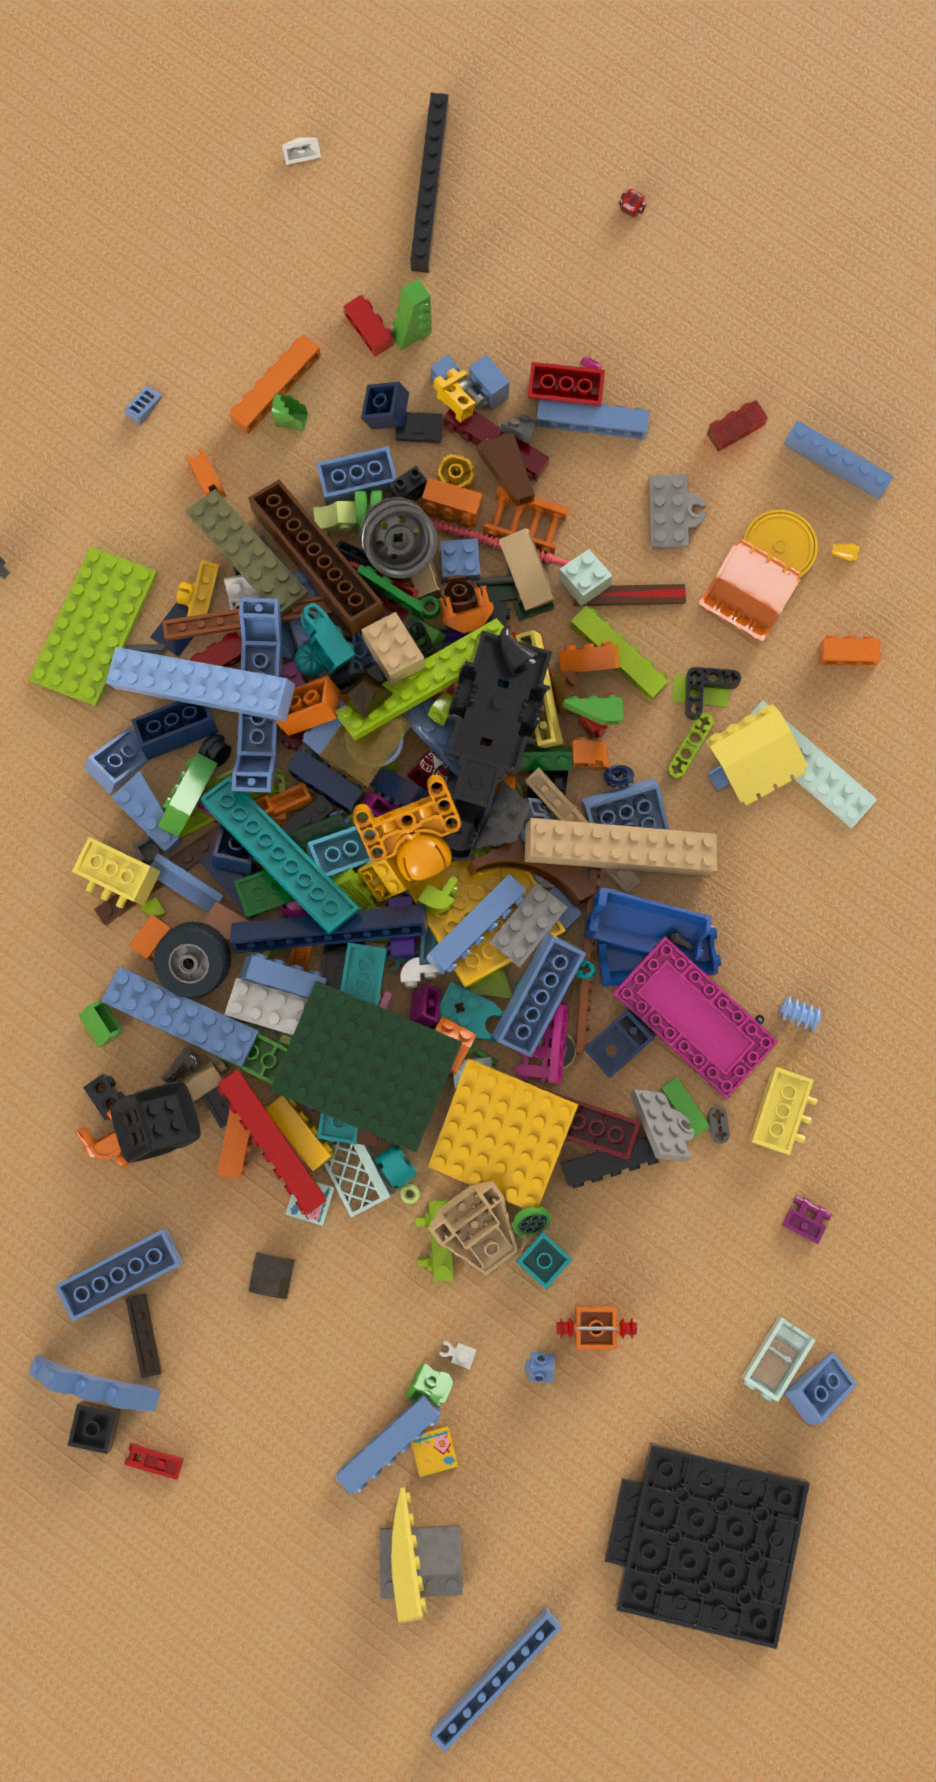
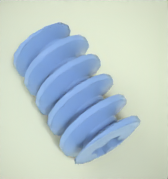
(800, 1013)

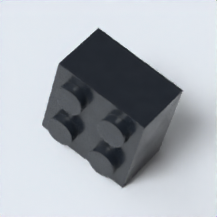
(94, 1427)

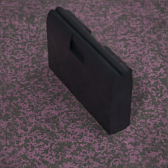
(420, 428)

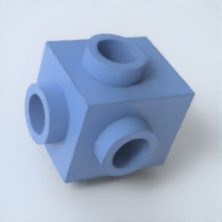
(540, 1367)

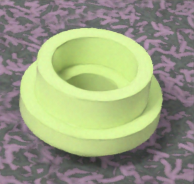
(416, 1194)

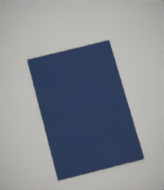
(175, 646)

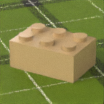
(393, 648)

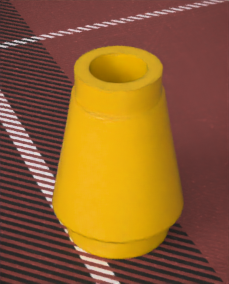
(846, 551)

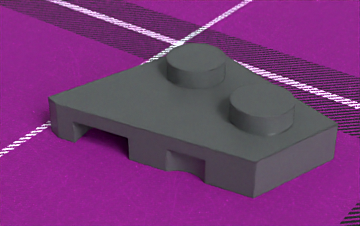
(521, 426)

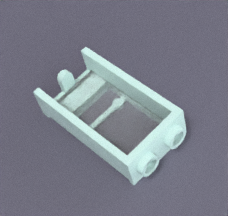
(777, 1359)

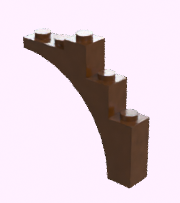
(566, 878)

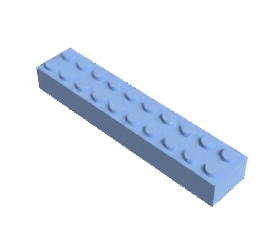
(201, 684)

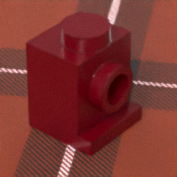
(293, 743)

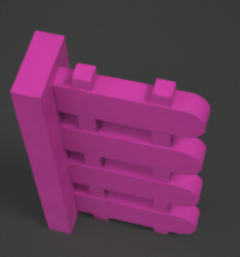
(555, 1053)

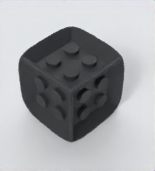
(155, 1121)

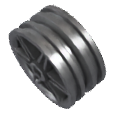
(406, 563)

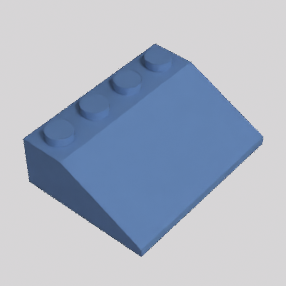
(628, 806)

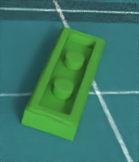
(684, 1104)

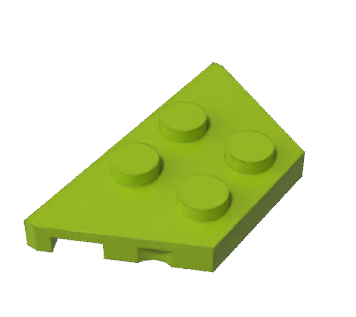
(493, 985)

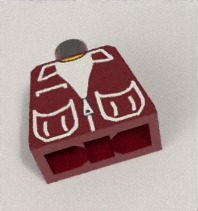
(426, 766)

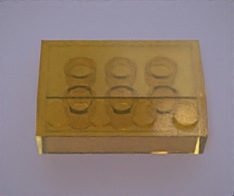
(366, 756)

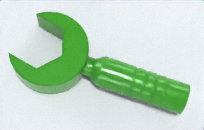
(480, 1053)

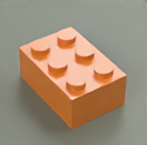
(452, 502)
(311, 706)

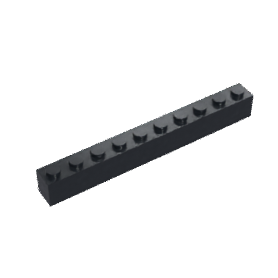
(429, 182)

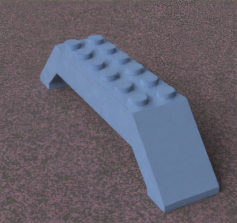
(257, 735)

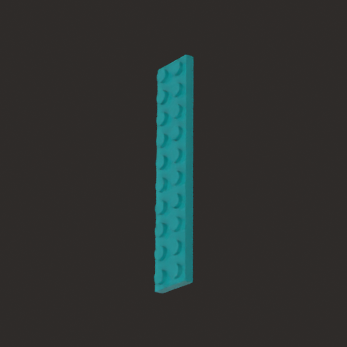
(280, 856)
(363, 980)

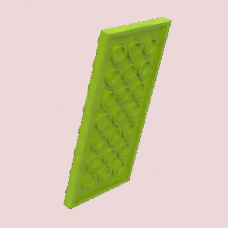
(91, 624)

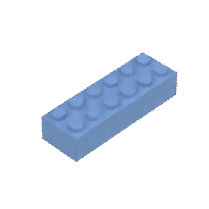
(538, 994)
(119, 1274)

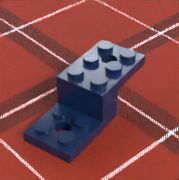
(629, 1038)

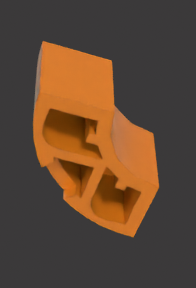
(589, 754)

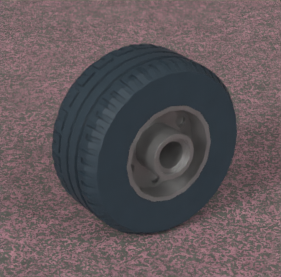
(192, 959)

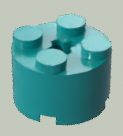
(395, 1167)

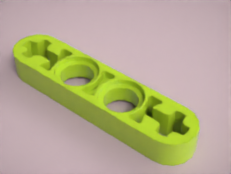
(689, 745)

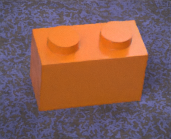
(149, 937)

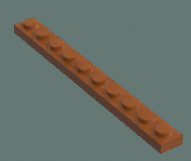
(229, 620)
(586, 985)

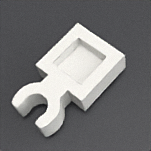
(461, 1355)

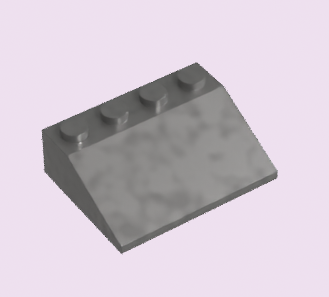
(439, 1561)

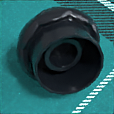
(215, 749)

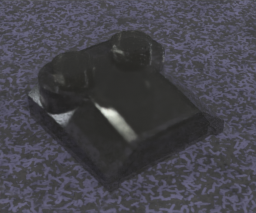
(186, 1061)
(271, 1275)

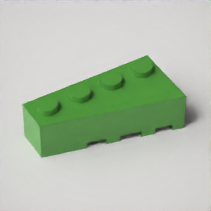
(413, 315)
(186, 794)

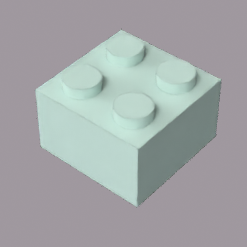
(585, 577)

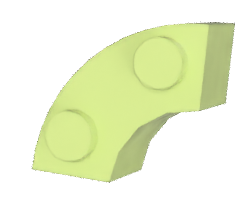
(335, 517)

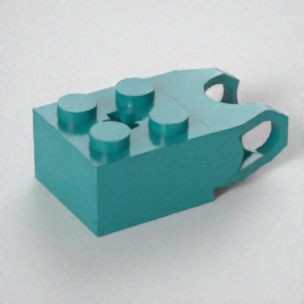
(326, 639)
(476, 1011)

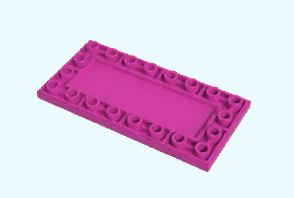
(695, 1017)

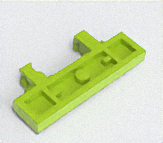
(440, 1258)

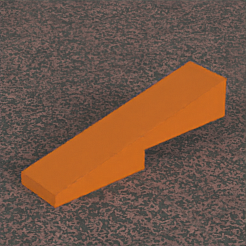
(286, 801)

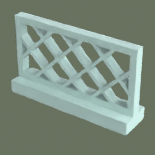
(371, 1168)

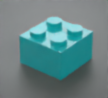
(544, 1260)

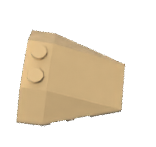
(476, 1227)

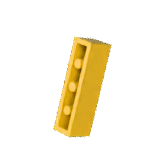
(300, 1132)

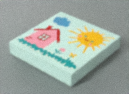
(316, 1216)

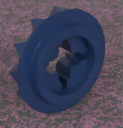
(614, 772)

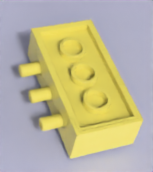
(115, 873)
(782, 1111)

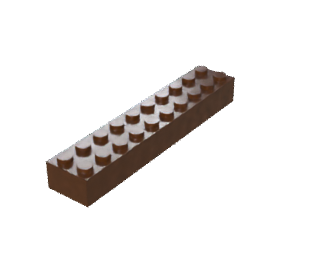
(316, 557)

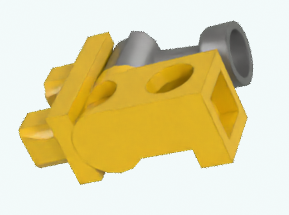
(458, 394)

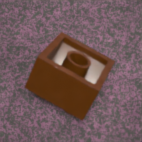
(565, 685)

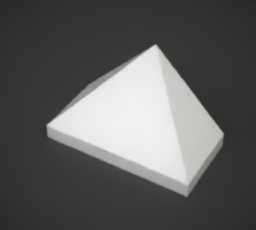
(301, 150)

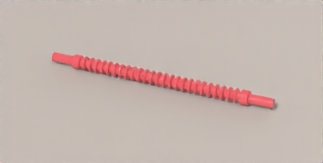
(547, 558)

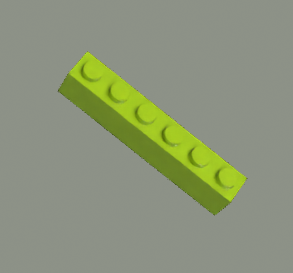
(632, 665)

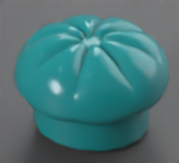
(308, 661)

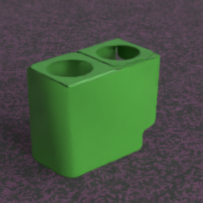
(288, 412)

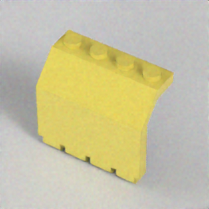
(758, 754)

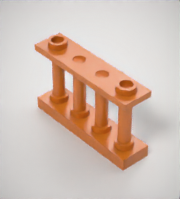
(539, 508)

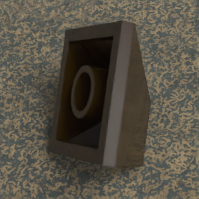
(365, 695)

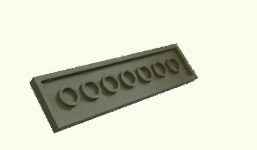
(246, 551)

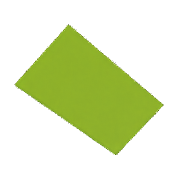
(711, 696)

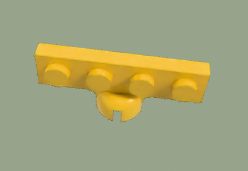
(198, 594)

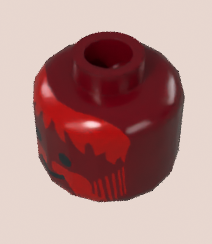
(632, 202)

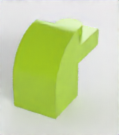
(437, 901)

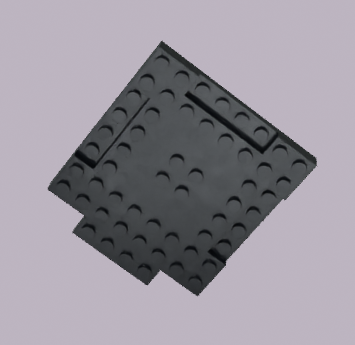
(707, 1544)

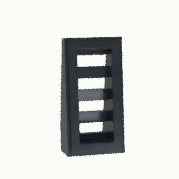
(347, 677)

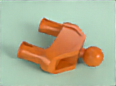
(469, 619)
(103, 1147)

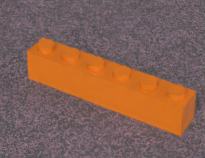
(278, 380)

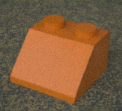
(458, 1032)

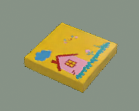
(434, 1451)

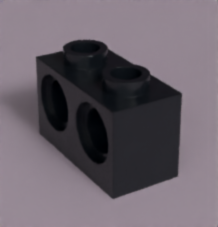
(102, 1099)

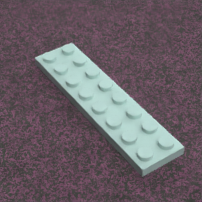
(830, 782)

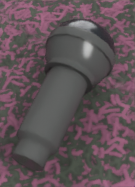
(675, 937)

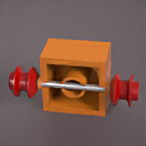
(596, 1327)

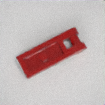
(154, 1461)

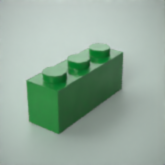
(546, 759)

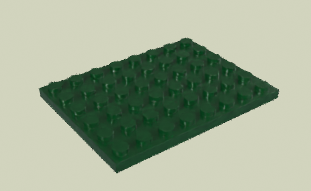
(366, 1066)

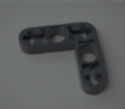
(703, 681)

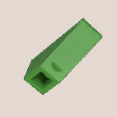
(600, 710)

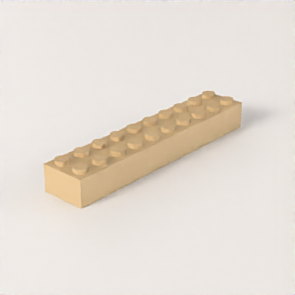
(620, 847)

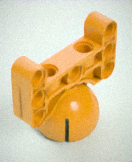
(416, 841)

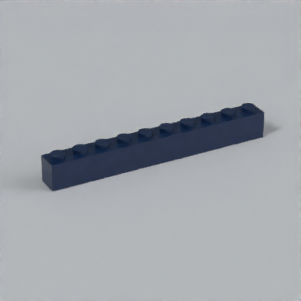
(305, 931)

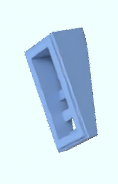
(134, 404)

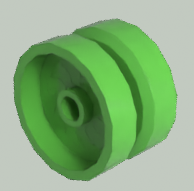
(363, 506)

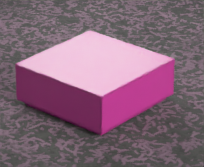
(588, 362)

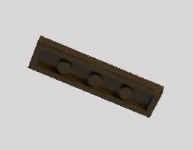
(143, 1335)

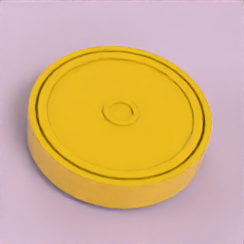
(785, 538)

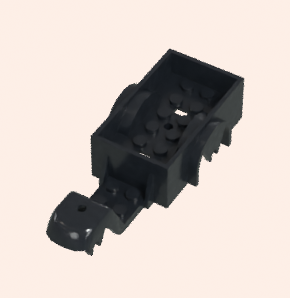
(494, 713)

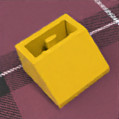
(384, 878)

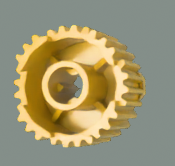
(460, 467)

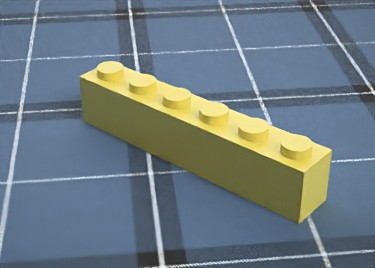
(548, 729)

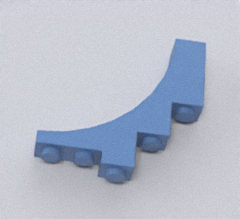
(92, 1387)

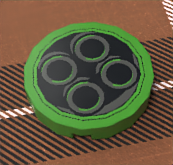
(531, 1221)

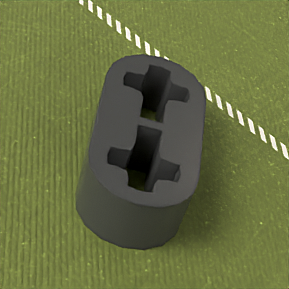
(723, 1125)

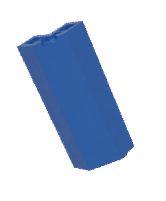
(642, 923)
(619, 962)

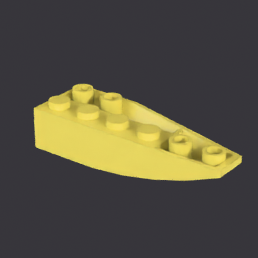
(405, 1565)

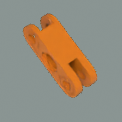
(204, 473)

